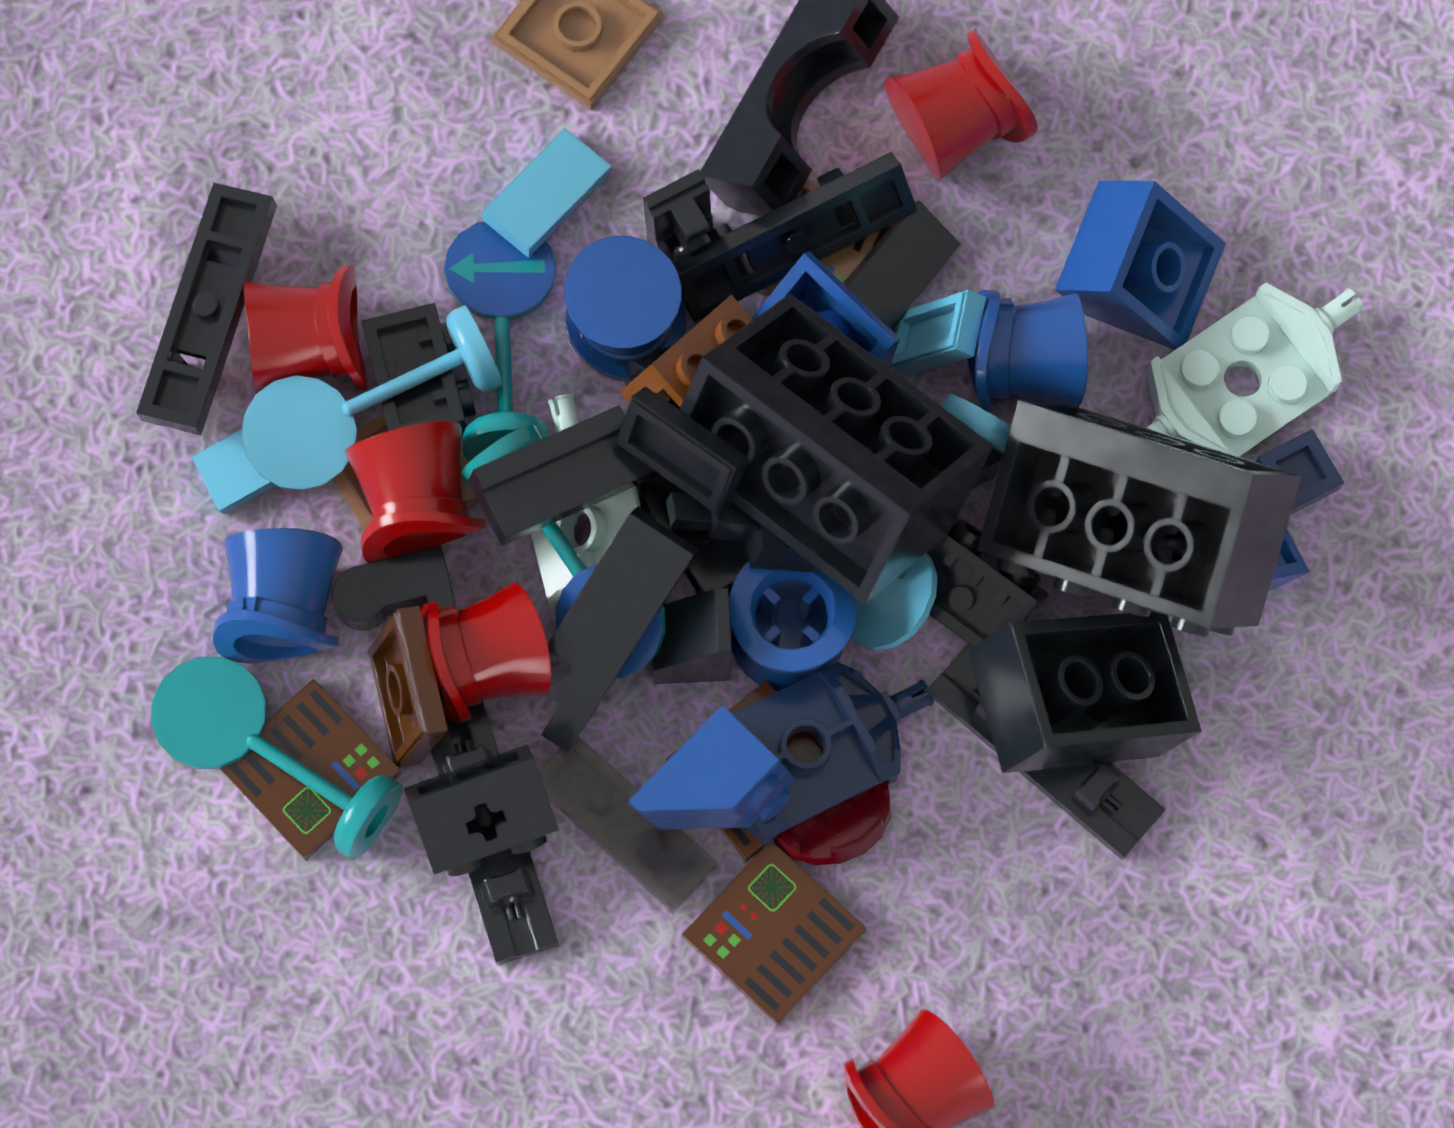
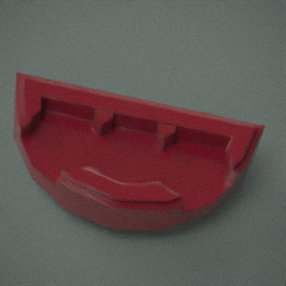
(840, 831)

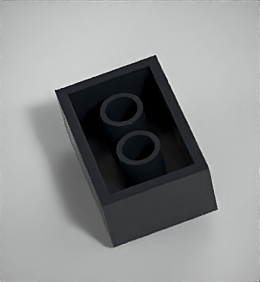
(1083, 691)

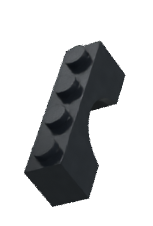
(757, 155)

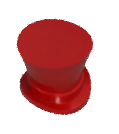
(959, 107)
(304, 330)
(412, 489)
(487, 650)
(918, 1080)

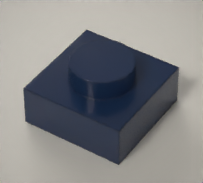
(1307, 459)

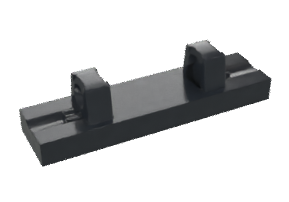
(818, 222)
(206, 308)
(1092, 794)
(507, 883)

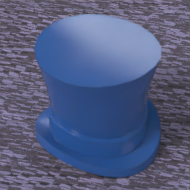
(622, 303)
(1030, 351)
(277, 595)
(788, 624)

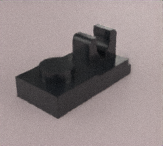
(679, 216)

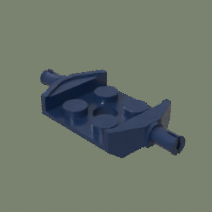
(856, 737)

